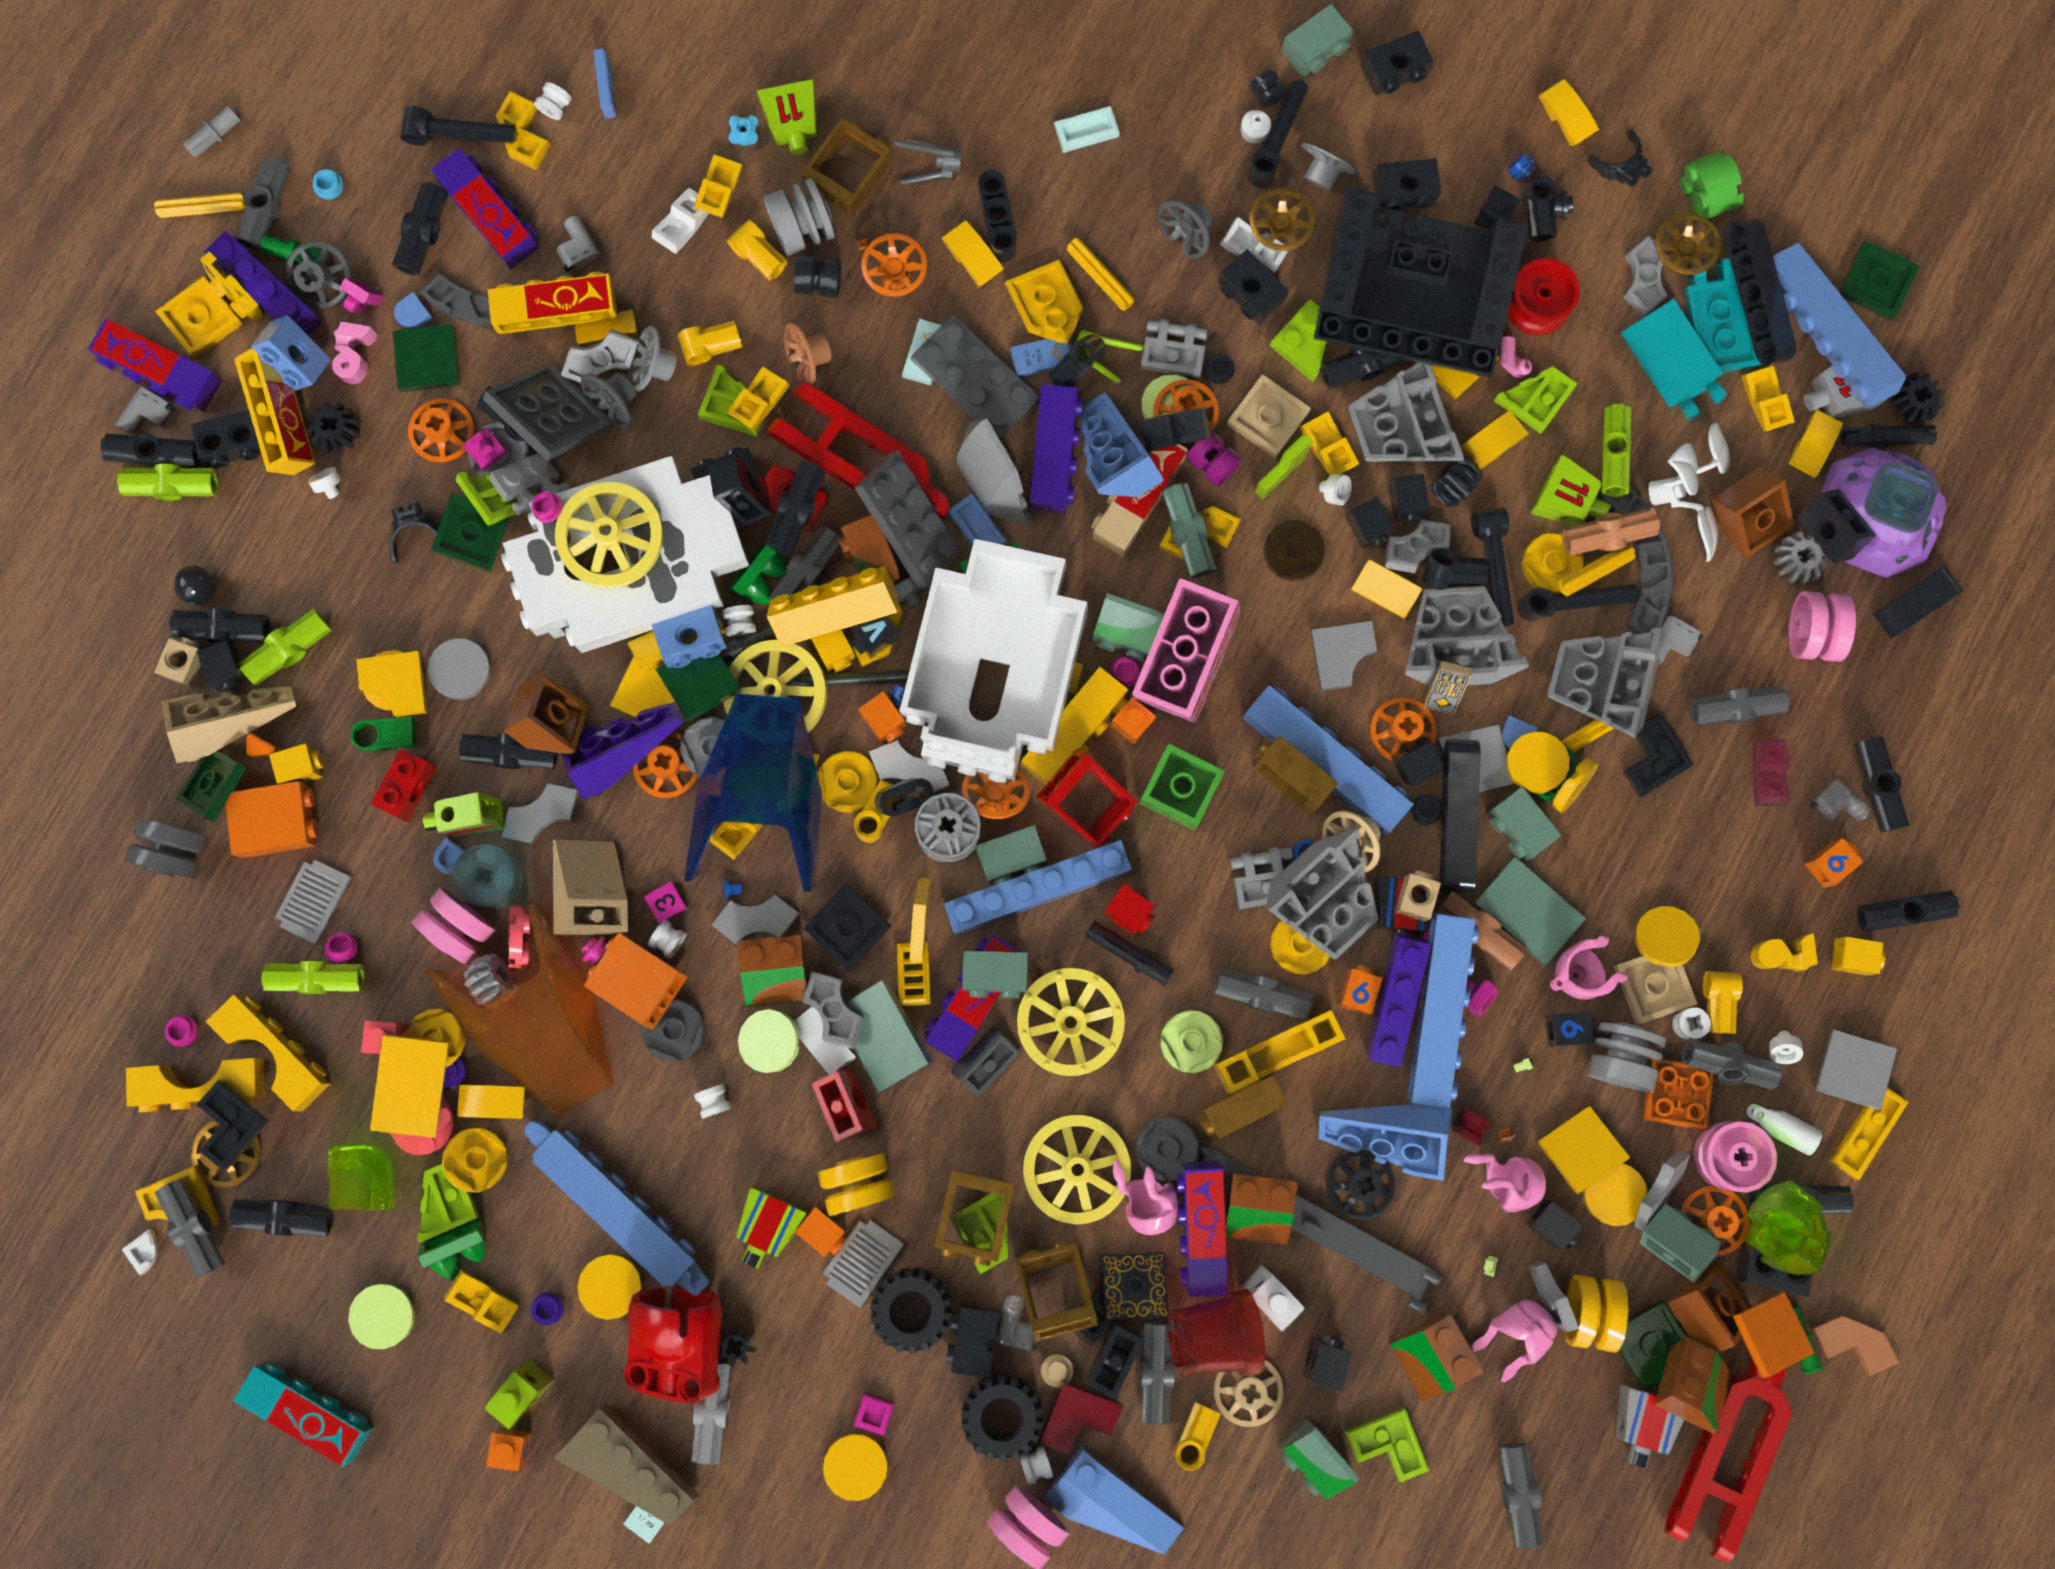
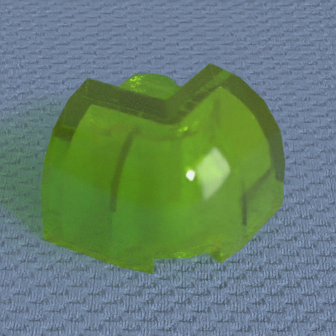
(360, 1177)
(1789, 1229)

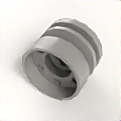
(799, 216)
(941, 845)
(1626, 1056)

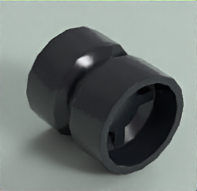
(817, 276)

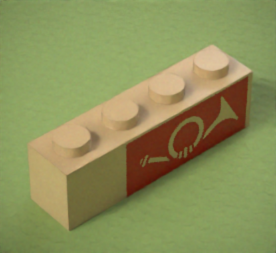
(1128, 514)

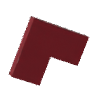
(1074, 1408)

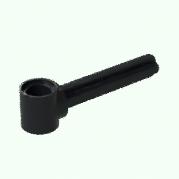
(420, 126)
(1269, 154)
(1490, 527)
(1581, 599)

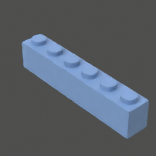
(1836, 328)
(1358, 785)
(1037, 888)
(1441, 1010)

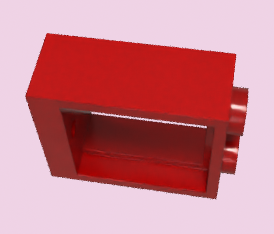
(1067, 778)

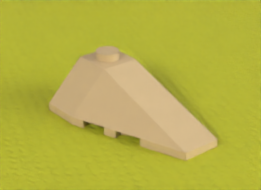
(205, 725)

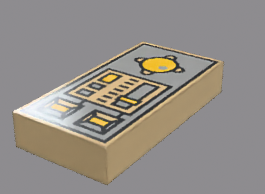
(1447, 687)

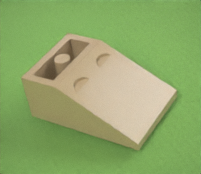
(588, 889)

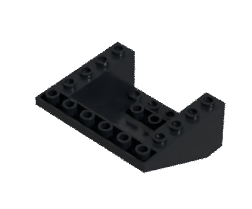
(1418, 286)

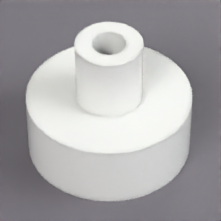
(1255, 126)
(326, 481)
(1336, 489)
(1785, 1048)

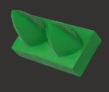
(749, 582)
(441, 1250)

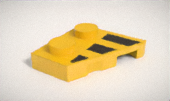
(227, 285)

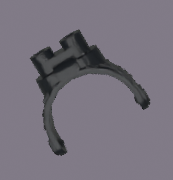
(1626, 171)
(404, 518)

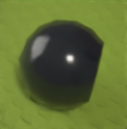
(193, 584)

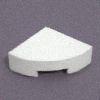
(142, 1251)

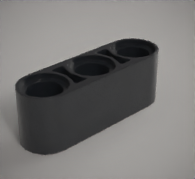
(997, 203)
(1917, 602)

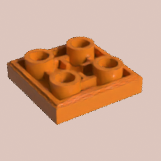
(1680, 1095)
(1773, 1334)

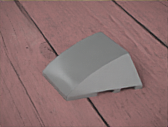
(1405, 420)
(991, 473)
(1462, 630)
(1608, 678)
(1326, 894)

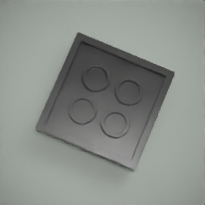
(547, 411)

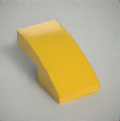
(1569, 110)
(718, 186)
(972, 253)
(759, 399)
(1766, 399)
(1494, 440)
(1815, 443)
(1328, 444)
(733, 837)
(490, 1101)
(481, 1301)

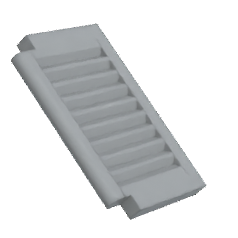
(312, 900)
(862, 1261)

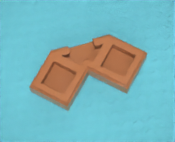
(1842, 1334)

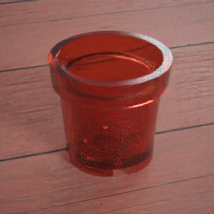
(1218, 1336)

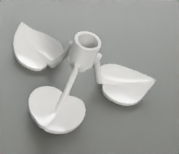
(1673, 488)

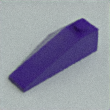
(613, 750)

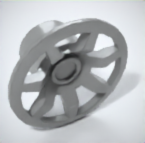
(1325, 170)
(654, 362)

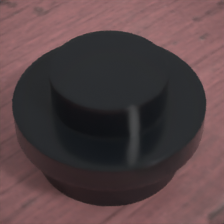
(1563, 204)
(1219, 369)
(1426, 810)

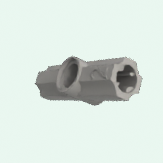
(710, 1419)

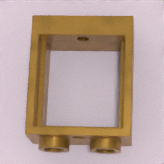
(833, 192)
(1294, 774)
(1241, 1107)
(953, 1249)
(1065, 1321)

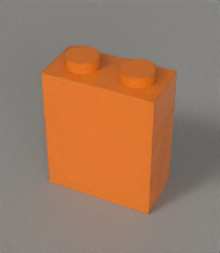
(271, 819)
(634, 981)

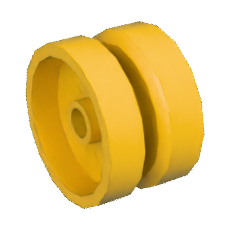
(856, 1183)
(1599, 1312)

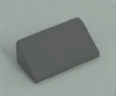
(985, 1061)

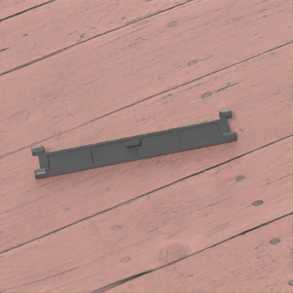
(1347, 1240)

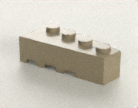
(627, 1466)

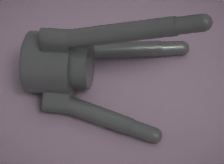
(947, 158)

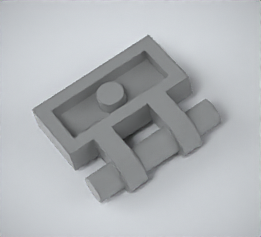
(1173, 356)
(524, 477)
(1254, 889)

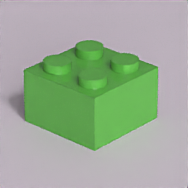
(1181, 787)

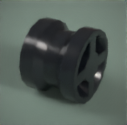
(1267, 89)

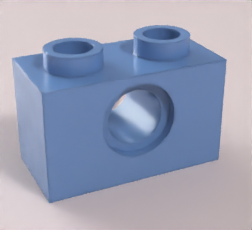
(291, 353)
(673, 631)

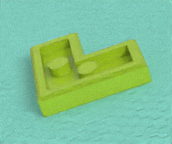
(1290, 460)
(1393, 1435)

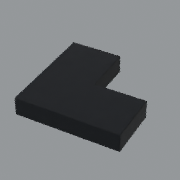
(1664, 759)
(238, 1124)

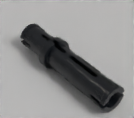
(1888, 435)
(1160, 974)

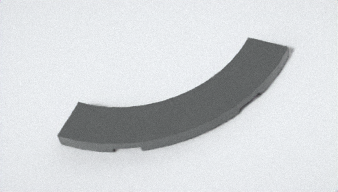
(458, 301)
(1654, 569)

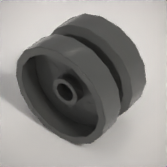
(165, 849)

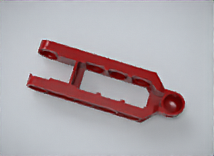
(843, 419)
(1708, 1452)

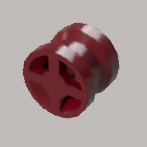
(1471, 1127)

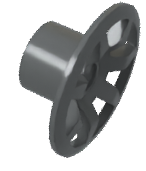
(1189, 224)
(315, 274)
(613, 394)

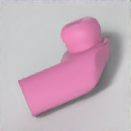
(1512, 363)

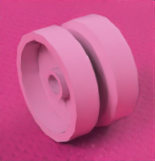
(1822, 626)
(450, 929)
(1754, 1156)
(1027, 1527)

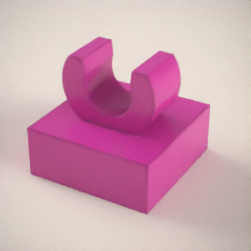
(359, 295)
(484, 449)
(1481, 997)

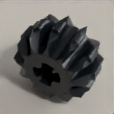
(1928, 399)
(325, 419)
(1457, 481)

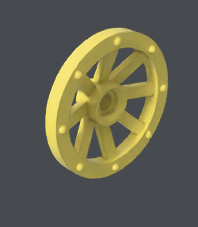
(613, 539)
(819, 691)
(1031, 998)
(1031, 1180)

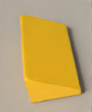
(594, 332)
(1386, 589)

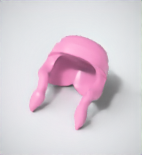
(1588, 969)
(1516, 1183)
(1150, 1206)
(1523, 1322)

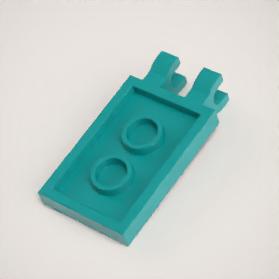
(1719, 318)
(1675, 358)

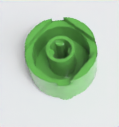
(1712, 184)

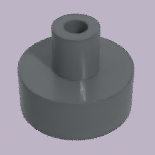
(909, 591)

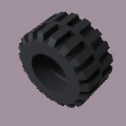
(911, 1339)
(1002, 1445)

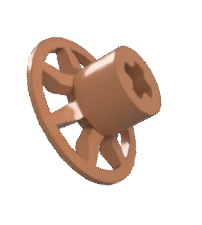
(809, 351)

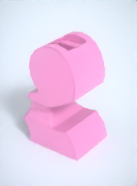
(348, 363)

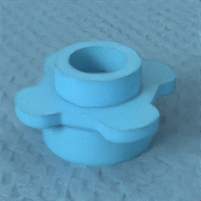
(743, 138)

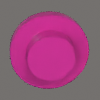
(547, 506)
(1125, 671)
(341, 948)
(594, 949)
(181, 1030)

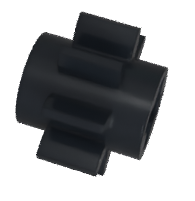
(738, 1335)

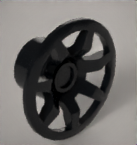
(1361, 1185)

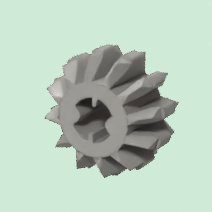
(1791, 562)
(489, 979)

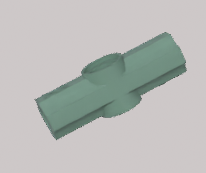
(1188, 530)

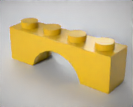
(1279, 1051)
(296, 1078)
(158, 1085)

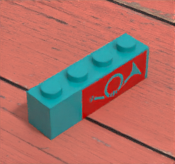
(303, 1413)

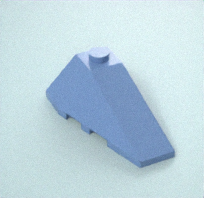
(1114, 454)
(1401, 1134)
(1105, 1501)

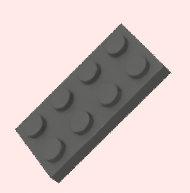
(974, 376)
(907, 519)

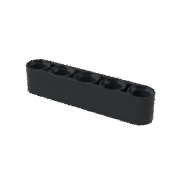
(1763, 311)
(1459, 815)

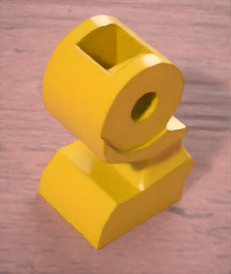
(1775, 954)

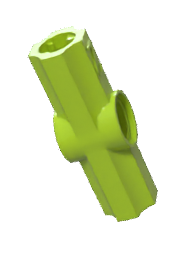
(1616, 465)
(168, 482)
(284, 647)
(313, 977)

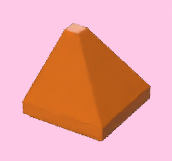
(258, 747)

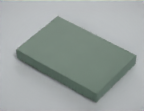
(1530, 911)
(887, 1038)

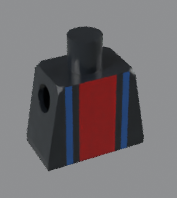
(1386, 898)

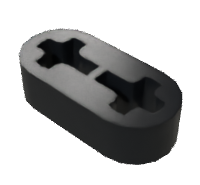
(901, 790)

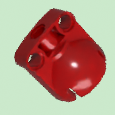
(676, 1348)

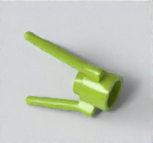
(1113, 342)

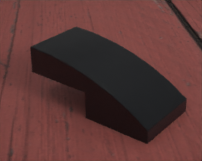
(1175, 428)

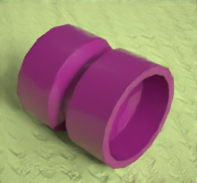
(1223, 463)

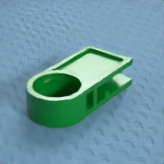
(392, 734)

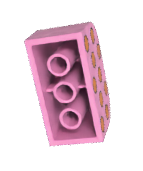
(1187, 650)

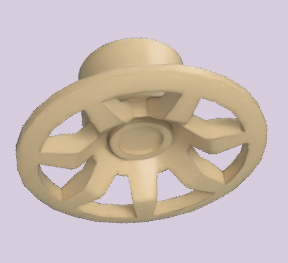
(1367, 829)
(1250, 1395)

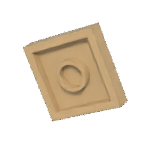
(1268, 416)
(1654, 989)

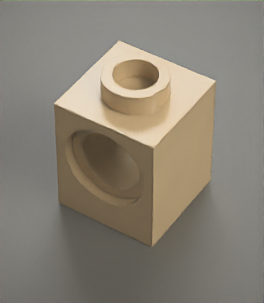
(168, 663)
(1408, 906)

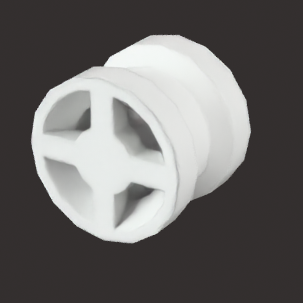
(552, 101)
(739, 621)
(667, 939)
(1684, 1021)
(712, 1101)
(1036, 1465)

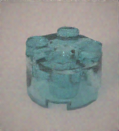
(470, 872)

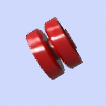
(1543, 296)

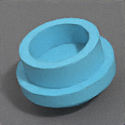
(328, 184)

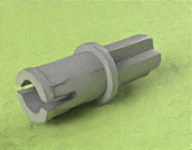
(211, 132)

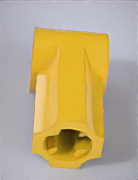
(751, 244)
(701, 344)
(870, 813)
(1722, 994)
(1198, 1433)

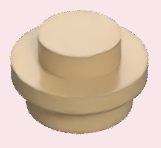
(1056, 1369)

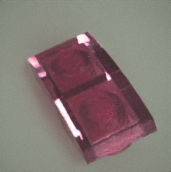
(1770, 771)

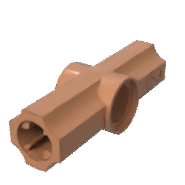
(1610, 531)
(1491, 936)

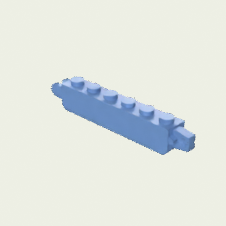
(615, 1209)

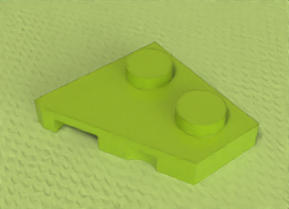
(1297, 343)
(1538, 398)
(718, 400)
(486, 497)
(443, 1205)
(979, 1224)

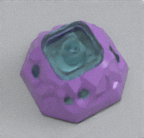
(1897, 502)

